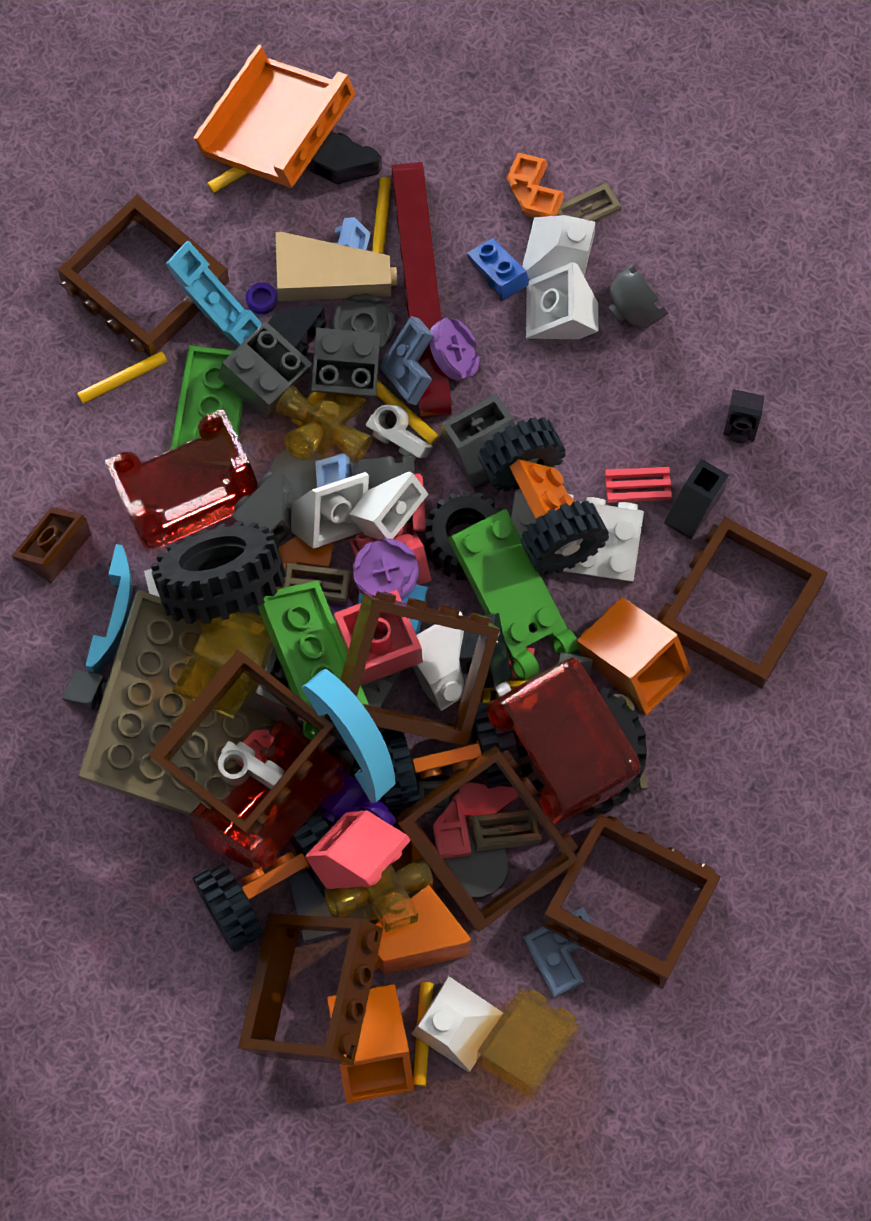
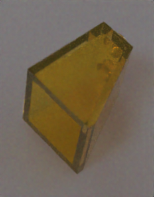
(212, 649)
(527, 1042)

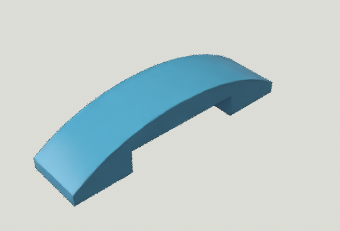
(210, 295)
(104, 648)
(357, 729)

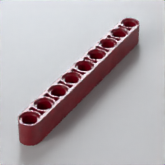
(420, 276)

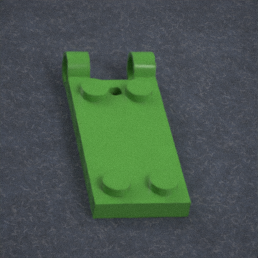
(511, 586)
(304, 638)

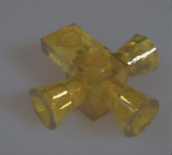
(323, 424)
(385, 899)

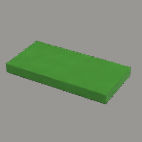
(204, 394)

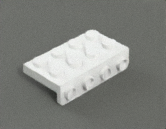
(618, 556)

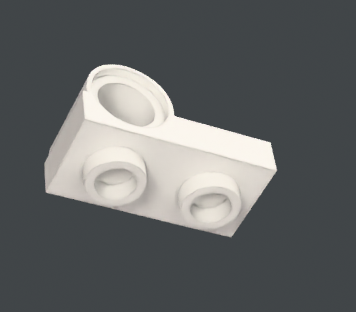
(409, 443)
(266, 773)

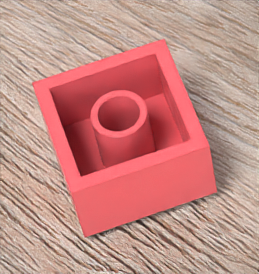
(393, 644)

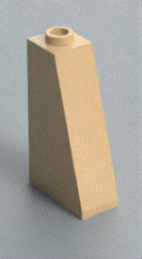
(329, 270)

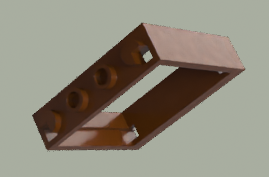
(96, 303)
(446, 616)
(715, 651)
(200, 709)
(522, 889)
(607, 945)
(272, 979)

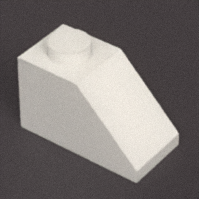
(388, 506)

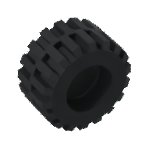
(448, 515)

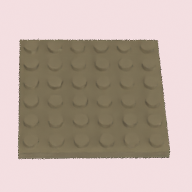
(142, 708)

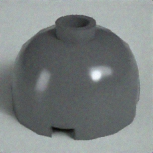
(634, 299)
(382, 469)

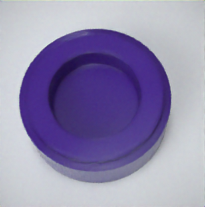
(261, 298)

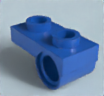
(499, 268)

